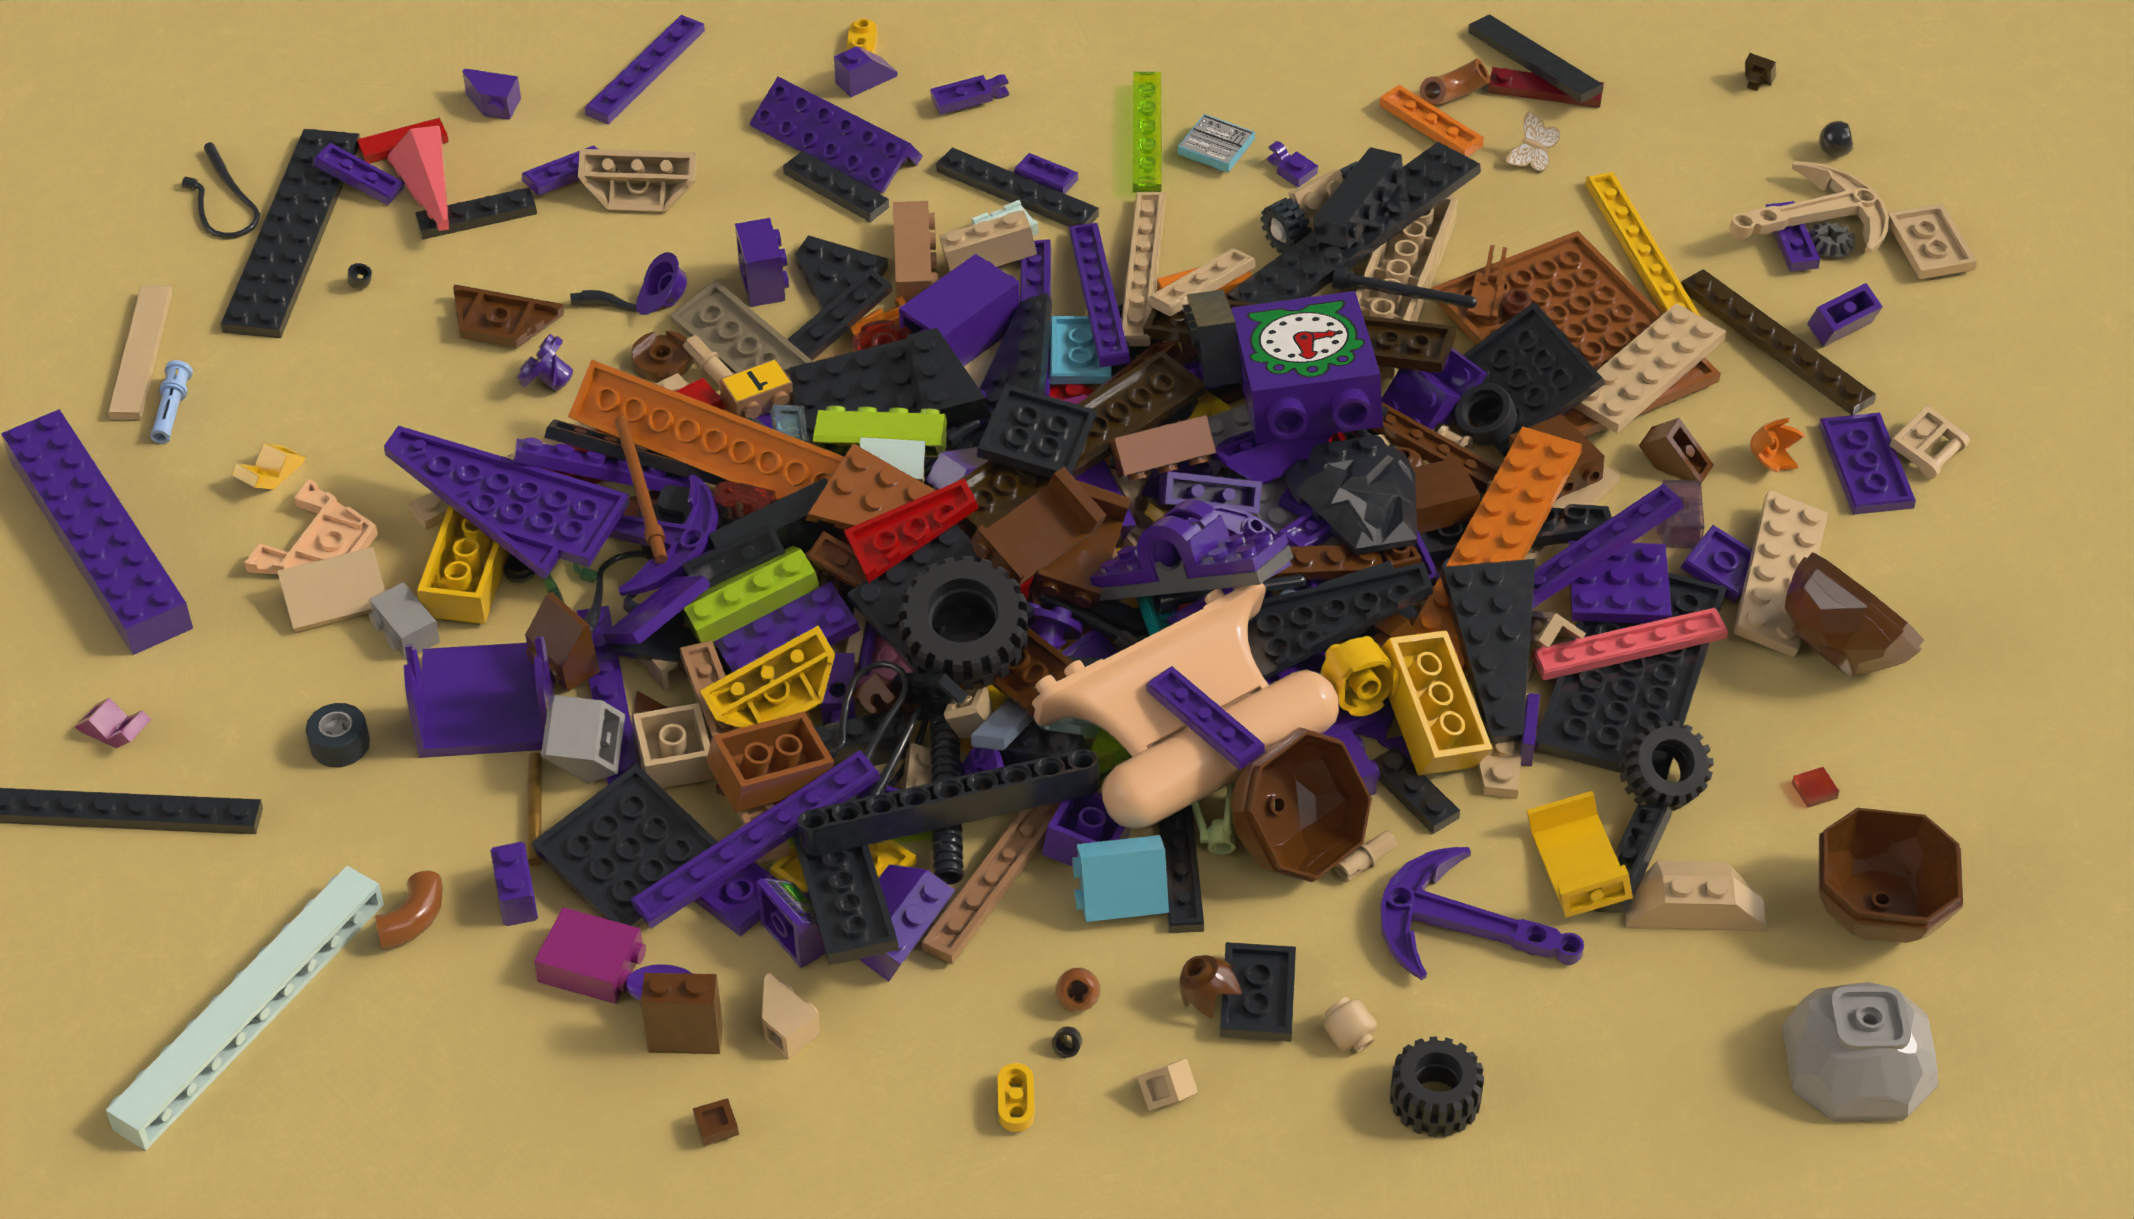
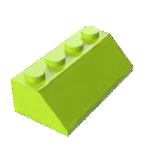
(839, 429)
(750, 595)

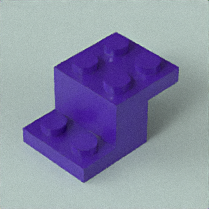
(1434, 395)

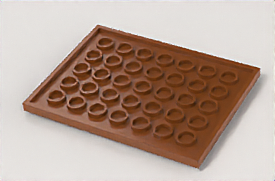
(1585, 301)

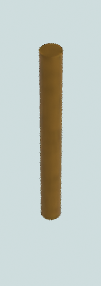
(534, 805)

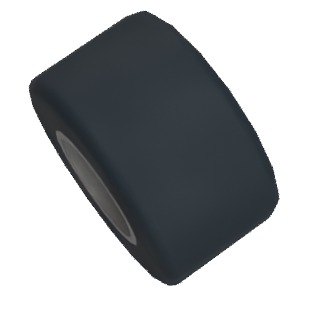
(337, 734)

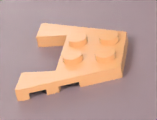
(330, 534)

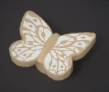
(1535, 144)

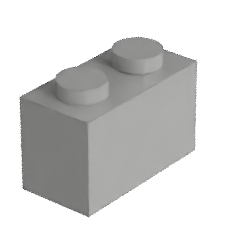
(403, 619)

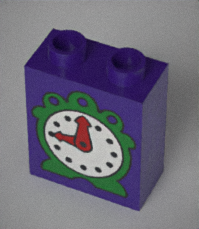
(1308, 367)

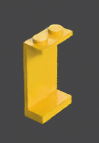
(1578, 854)

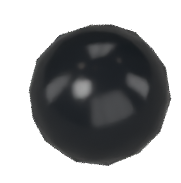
(1836, 139)

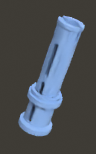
(173, 391)

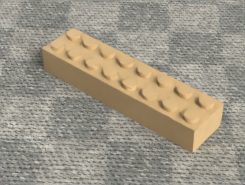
(1408, 259)

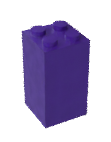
(967, 307)

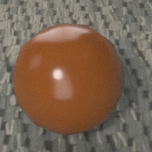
(1077, 989)

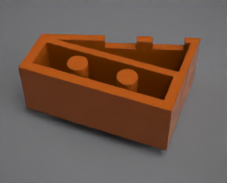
(1162, 448)

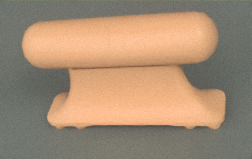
(1168, 759)

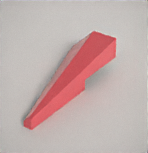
(421, 165)

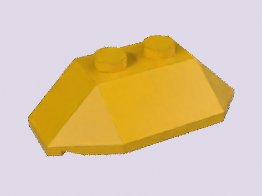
(774, 685)

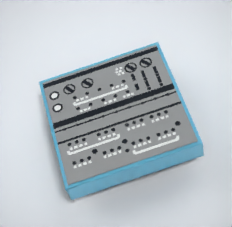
(1216, 143)

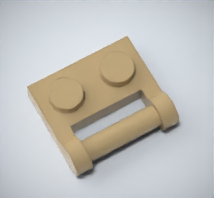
(1922, 434)

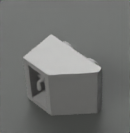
(583, 737)

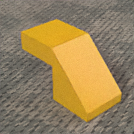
(271, 468)

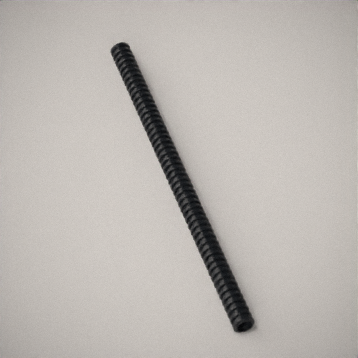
(945, 764)

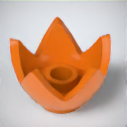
(1771, 445)

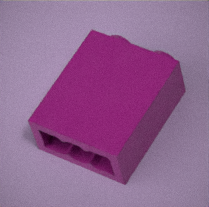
(589, 955)

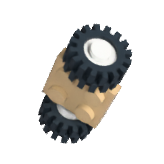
(1292, 218)

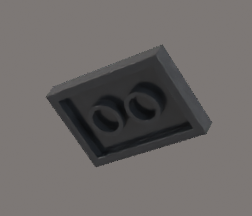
(1267, 993)

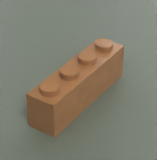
(913, 248)

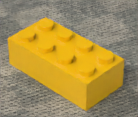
(462, 572)
(1435, 704)

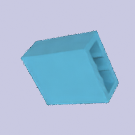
(1121, 878)

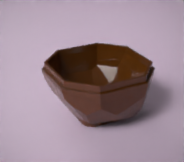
(1846, 620)
(1317, 810)
(1893, 862)

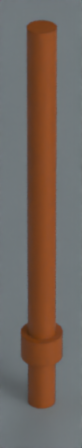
(653, 532)

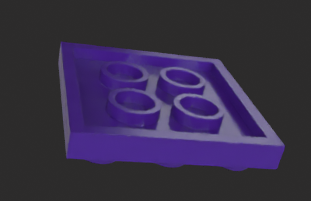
(1624, 587)

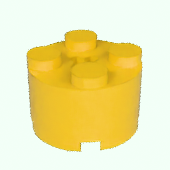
(1360, 675)

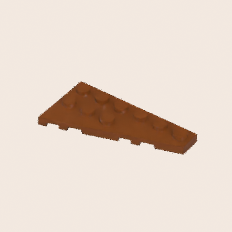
(864, 489)

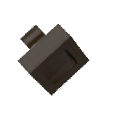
(1759, 71)

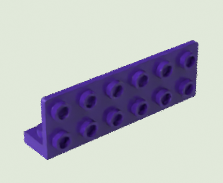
(832, 135)

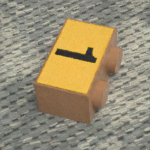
(756, 390)

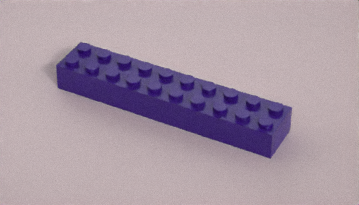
(97, 532)

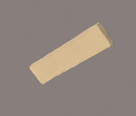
(1204, 279)

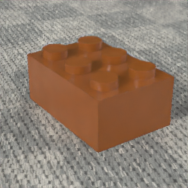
(767, 760)

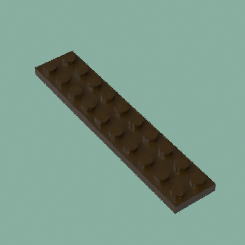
(1394, 341)
(1123, 408)

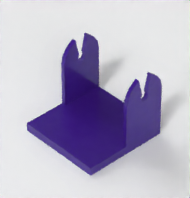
(478, 698)

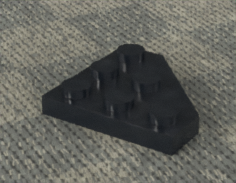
(834, 267)

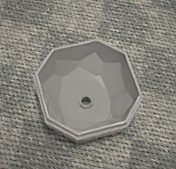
(1859, 1067)

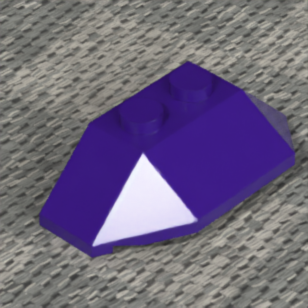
(1264, 460)

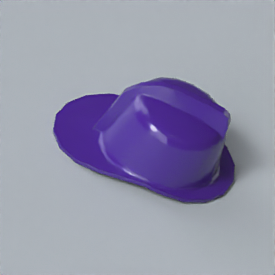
(662, 284)

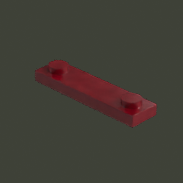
(1529, 85)

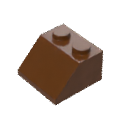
(567, 643)

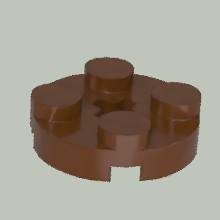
(657, 369)

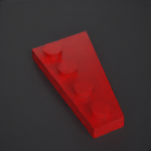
(905, 529)

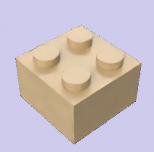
(673, 745)

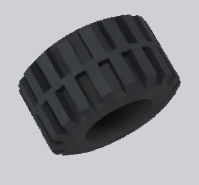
(1686, 751)
(1430, 1109)

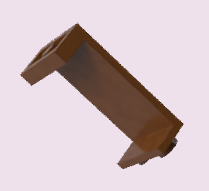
(1040, 528)
(1070, 574)

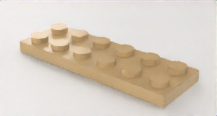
(1650, 366)
(1782, 539)

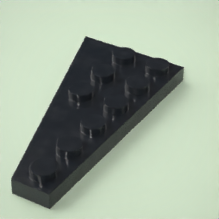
(1559, 528)

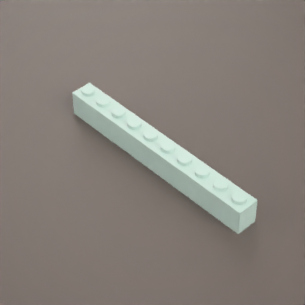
(244, 1008)

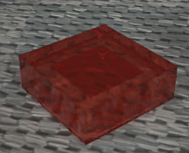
(1815, 787)

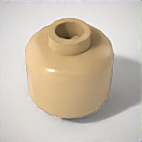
(1350, 1025)

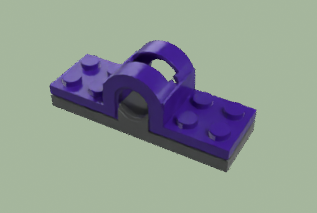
(1185, 558)

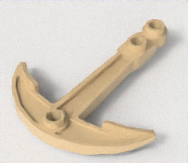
(1851, 198)

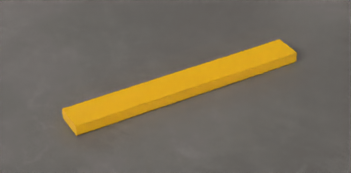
(1638, 242)

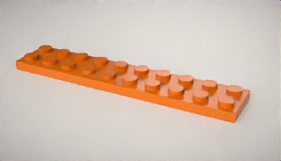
(699, 433)
(1507, 516)

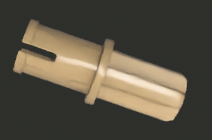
(707, 360)
(1365, 856)

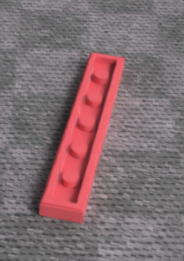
(1629, 644)

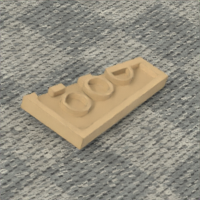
(1500, 768)

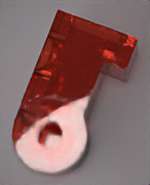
(742, 499)

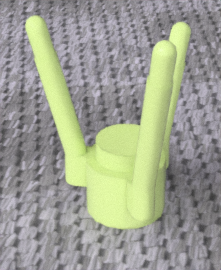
(1221, 833)

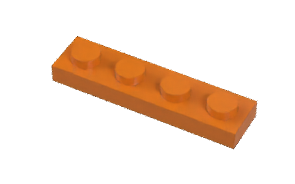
(1431, 120)

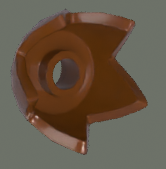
(1205, 978)

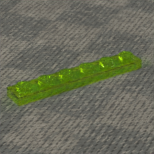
(1147, 132)

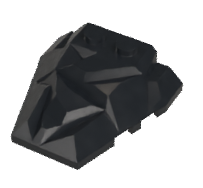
(1360, 491)

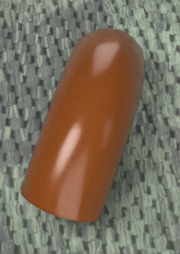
(1455, 84)
(415, 914)

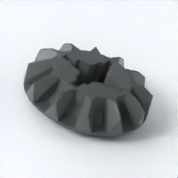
(1826, 246)

